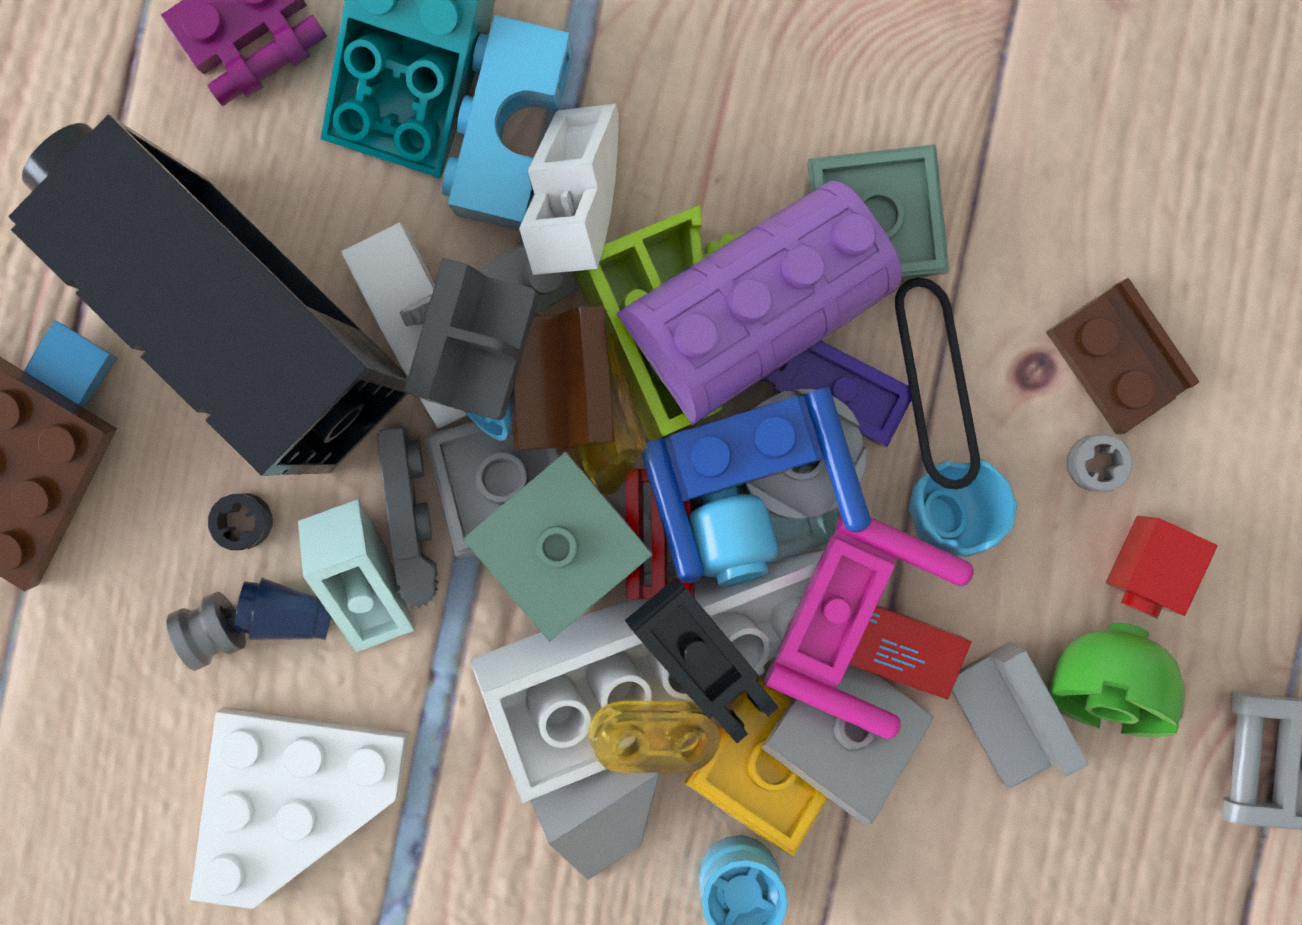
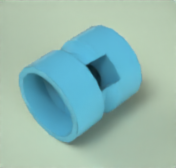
(741, 884)

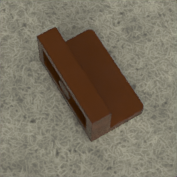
(563, 383)

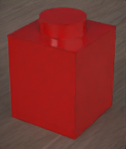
(1160, 567)

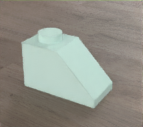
(353, 575)

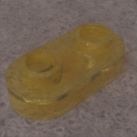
(659, 735)

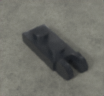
(698, 656)

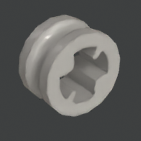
(1114, 474)

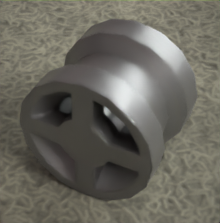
(204, 631)

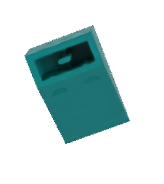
(403, 78)

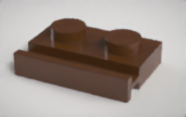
(1122, 356)

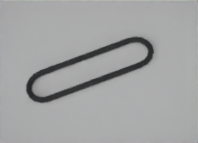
(914, 386)

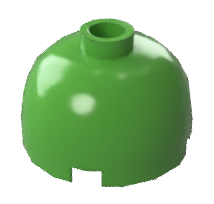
(1120, 680)

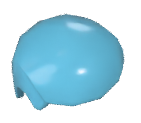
(964, 518)

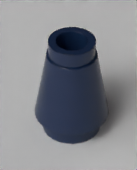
(279, 613)

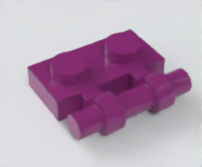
(220, 28)

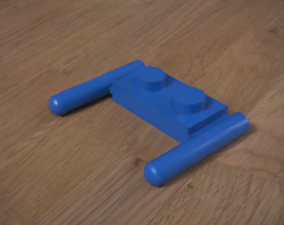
(744, 451)

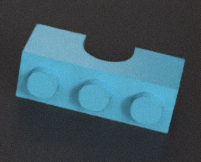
(517, 69)

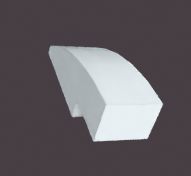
(572, 190)
(391, 279)

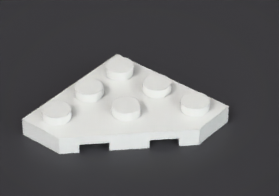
(284, 798)

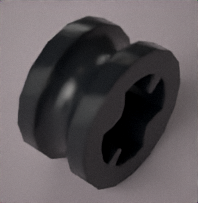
(248, 539)

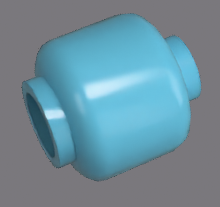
(734, 536)

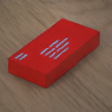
(911, 652)

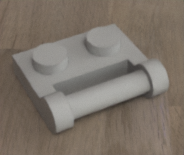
(1287, 790)

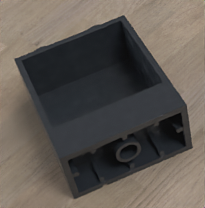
(205, 299)

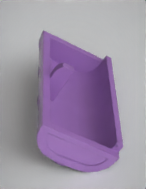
(764, 298)

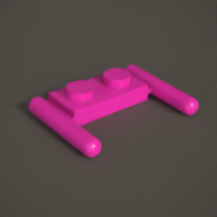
(838, 611)

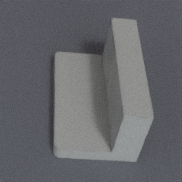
(1015, 717)

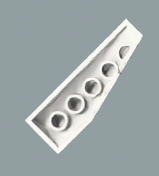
(549, 691)

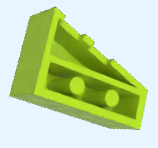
(626, 273)

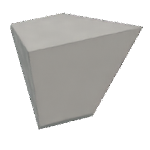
(597, 818)

